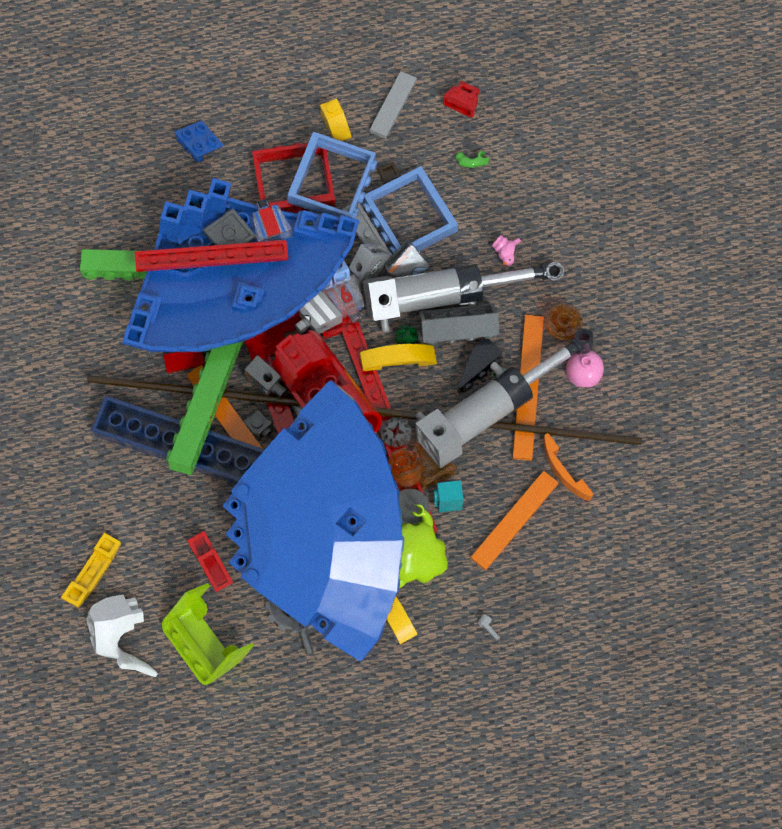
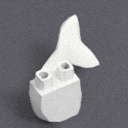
(106, 625)

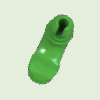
(471, 163)

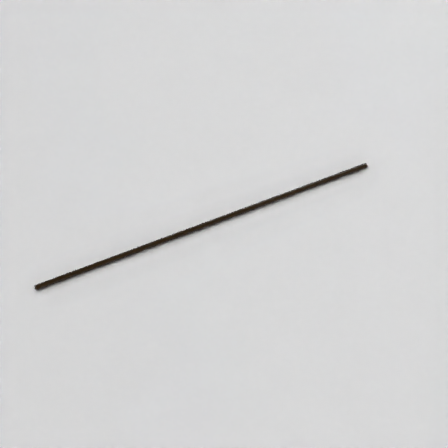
(382, 411)

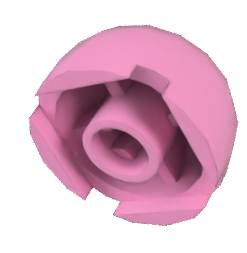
(585, 369)

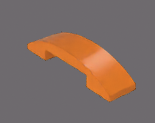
(578, 488)

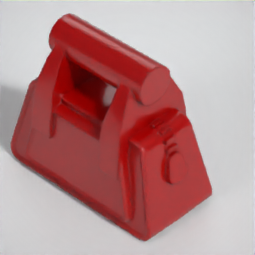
(462, 100)

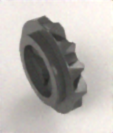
(401, 439)

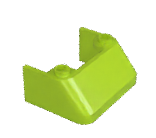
(197, 641)

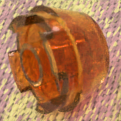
(563, 321)
(406, 467)

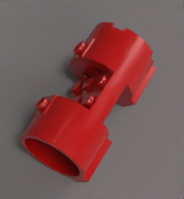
(309, 365)

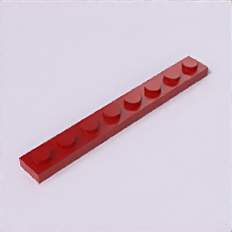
(211, 256)

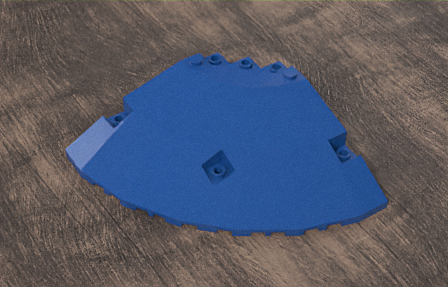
(208, 305)
(298, 526)

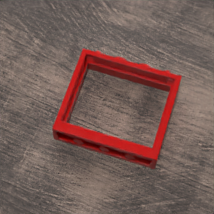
(287, 152)

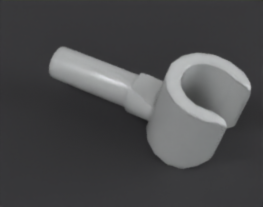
(484, 622)

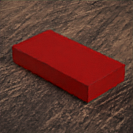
(182, 361)

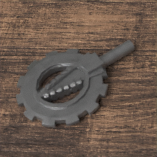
(289, 623)

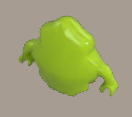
(423, 552)

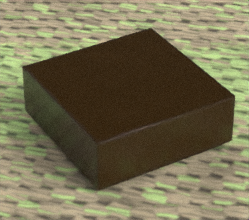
(388, 172)

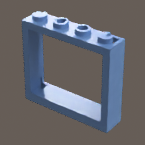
(341, 148)
(386, 234)

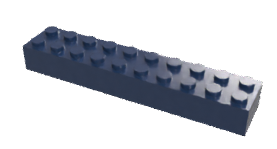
(154, 435)

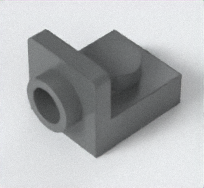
(259, 425)

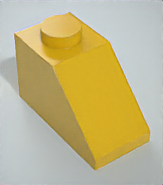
(335, 120)

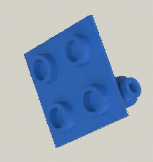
(198, 140)

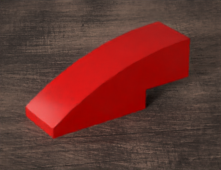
(209, 561)

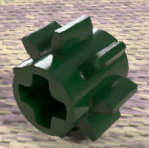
(406, 335)

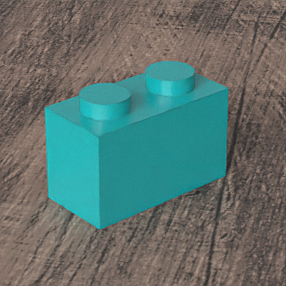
(448, 496)

